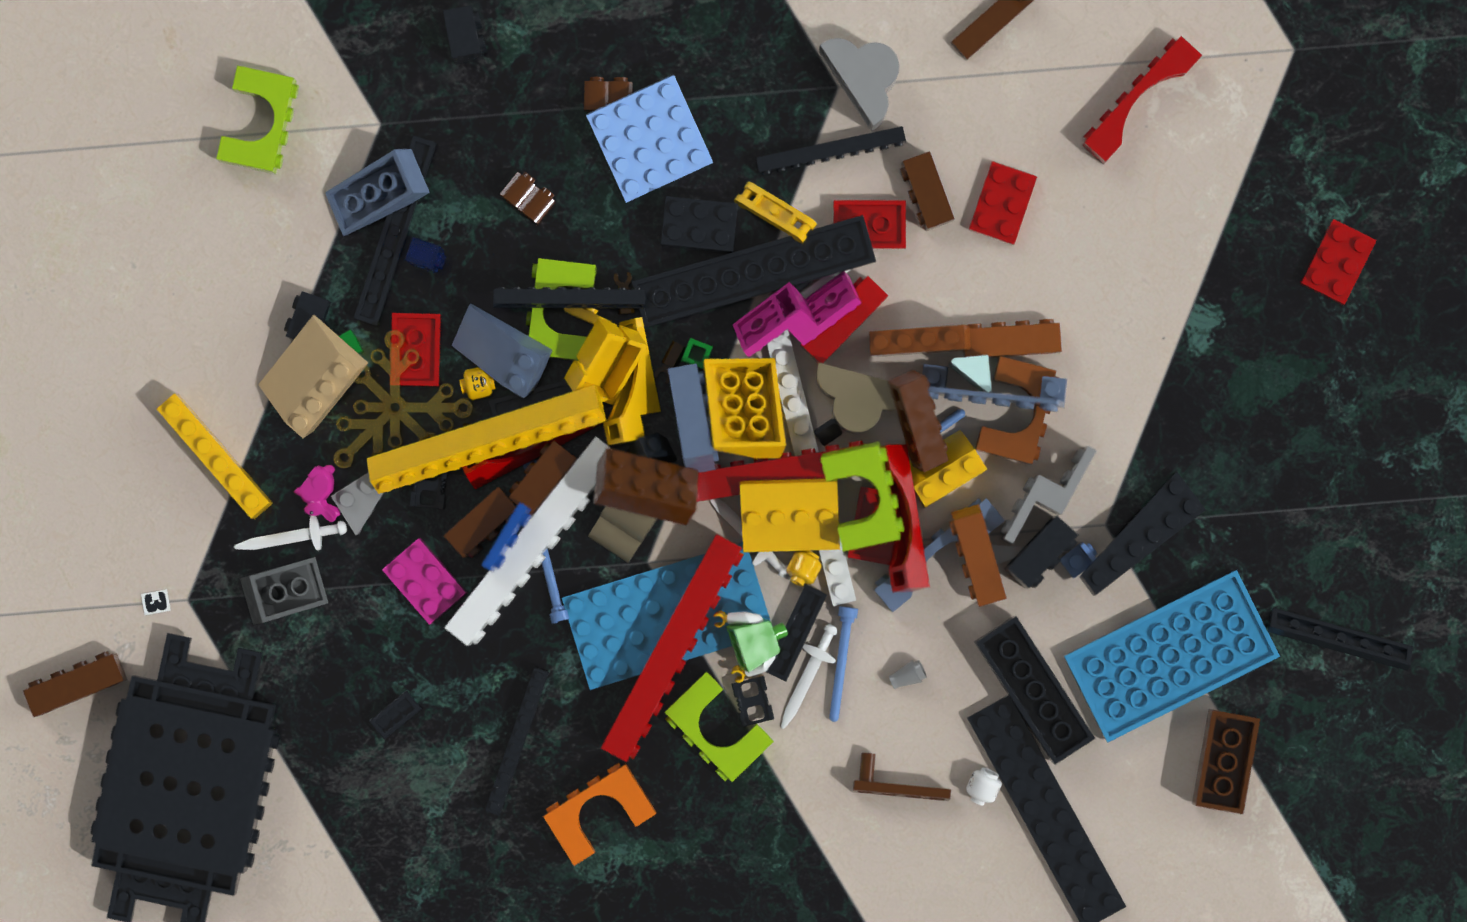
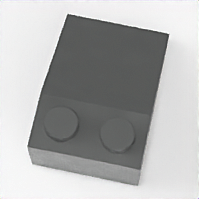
(284, 591)

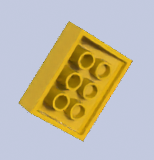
(745, 407)

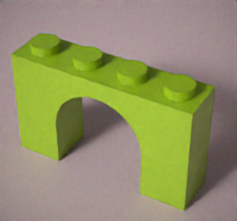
(265, 152)
(555, 275)
(867, 462)
(730, 759)

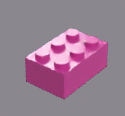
(425, 581)

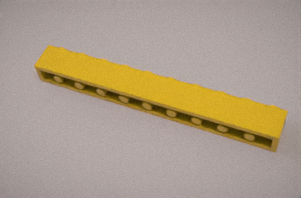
(486, 439)

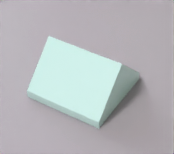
(974, 370)

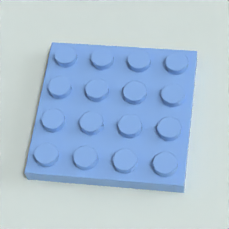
(649, 138)

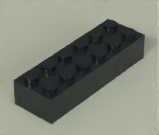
(1034, 690)

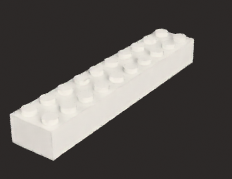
(533, 540)

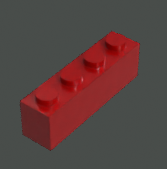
(834, 336)

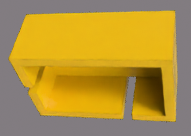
(606, 360)

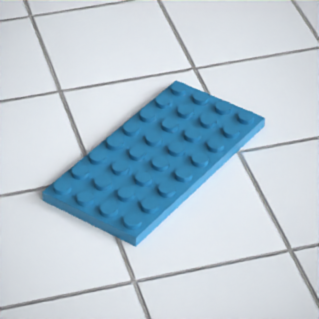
(623, 620)
(1171, 656)

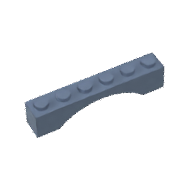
(940, 539)

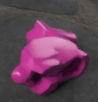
(316, 490)

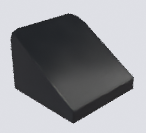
(828, 432)

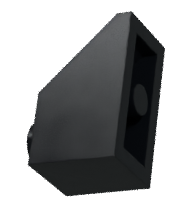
(653, 447)

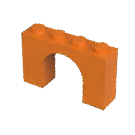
(618, 784)

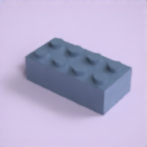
(693, 417)

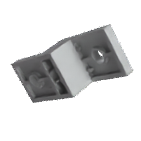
(1047, 494)

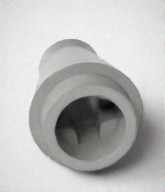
(908, 675)

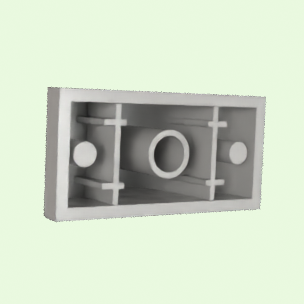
(864, 75)

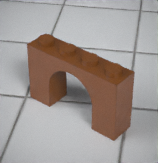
(1023, 444)

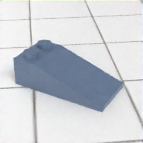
(377, 190)
(501, 351)

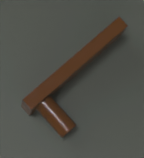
(988, 25)
(867, 786)

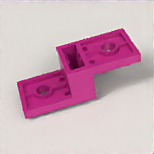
(799, 315)

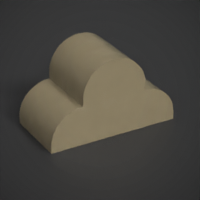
(856, 397)
(621, 531)

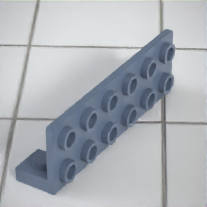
(1051, 396)

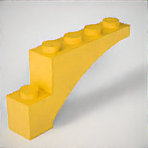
(636, 398)

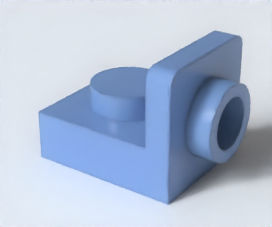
(1078, 559)

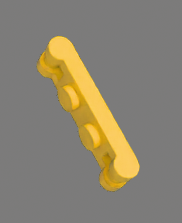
(775, 211)

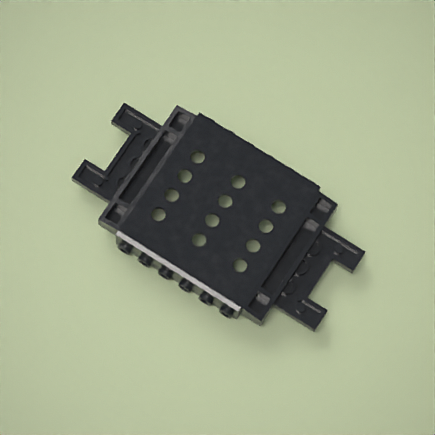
(200, 702)

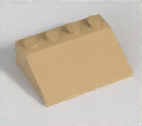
(311, 376)

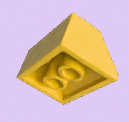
(962, 467)

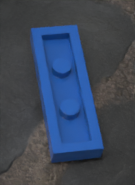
(507, 538)

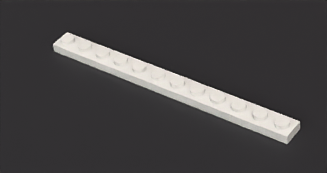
(803, 438)

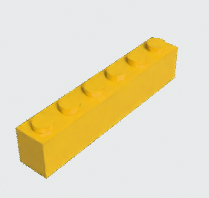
(214, 456)

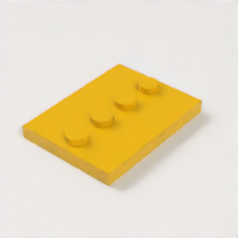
(789, 515)

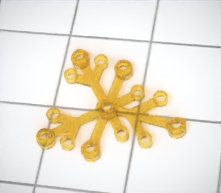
(374, 427)

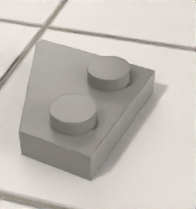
(357, 502)

